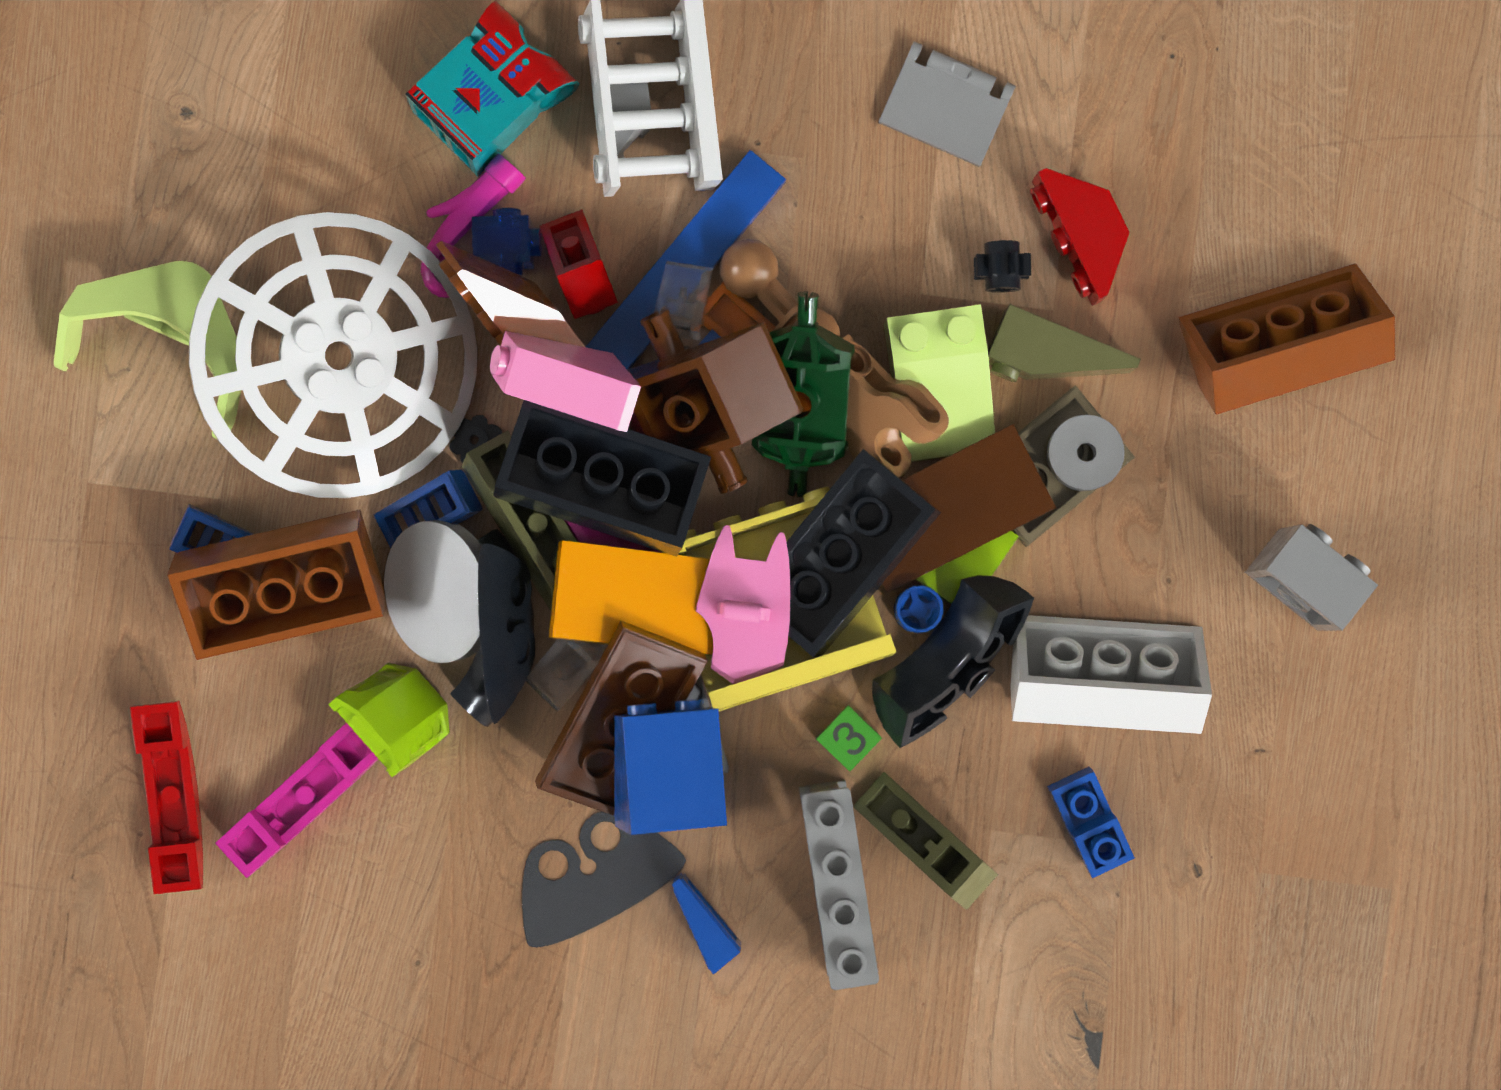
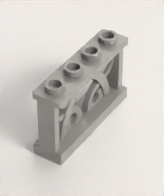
(839, 885)

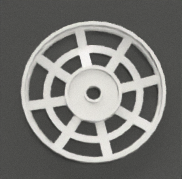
(304, 362)

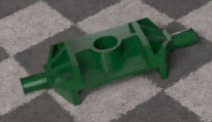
(820, 368)

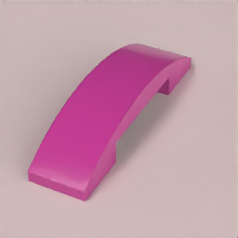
(297, 801)

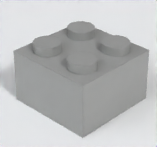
(1312, 577)

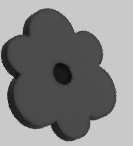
(468, 429)

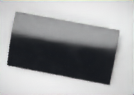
(850, 549)

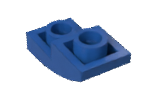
(1090, 822)

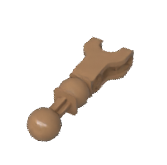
(876, 401)

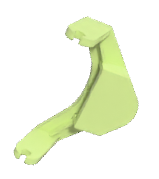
(161, 300)

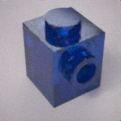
(507, 239)

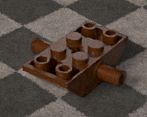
(712, 393)

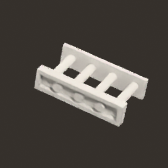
(689, 69)

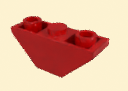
(1085, 229)

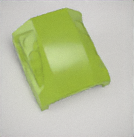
(395, 715)

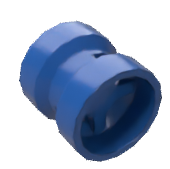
(924, 605)

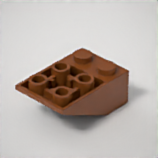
(504, 298)

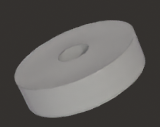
(1106, 447)

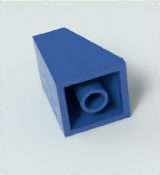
(668, 768)

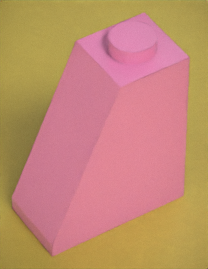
(566, 378)

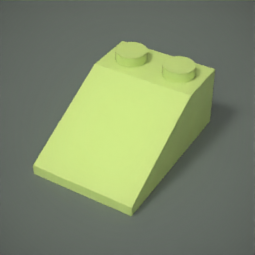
(951, 359)

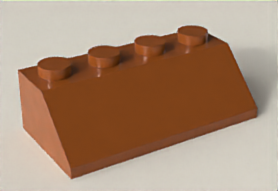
(1288, 338)

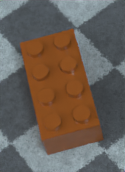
(277, 584)

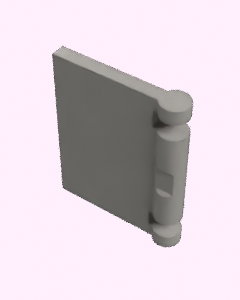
(946, 105)

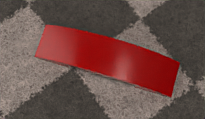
(171, 796)

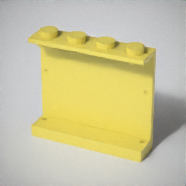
(857, 645)

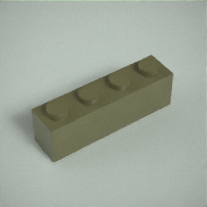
(528, 532)

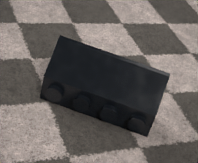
(602, 477)

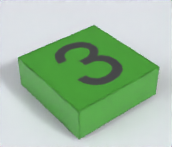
(848, 738)

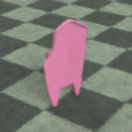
(746, 609)

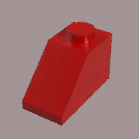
(578, 264)

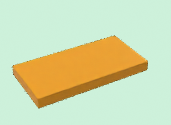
(643, 588)

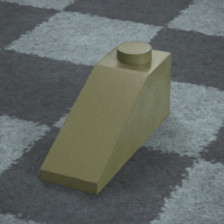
(1042, 349)
(925, 841)

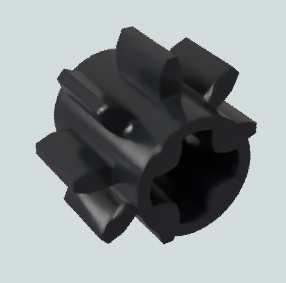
(1002, 266)

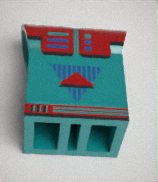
(489, 89)

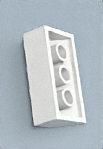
(1110, 674)

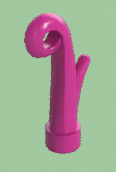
(474, 201)

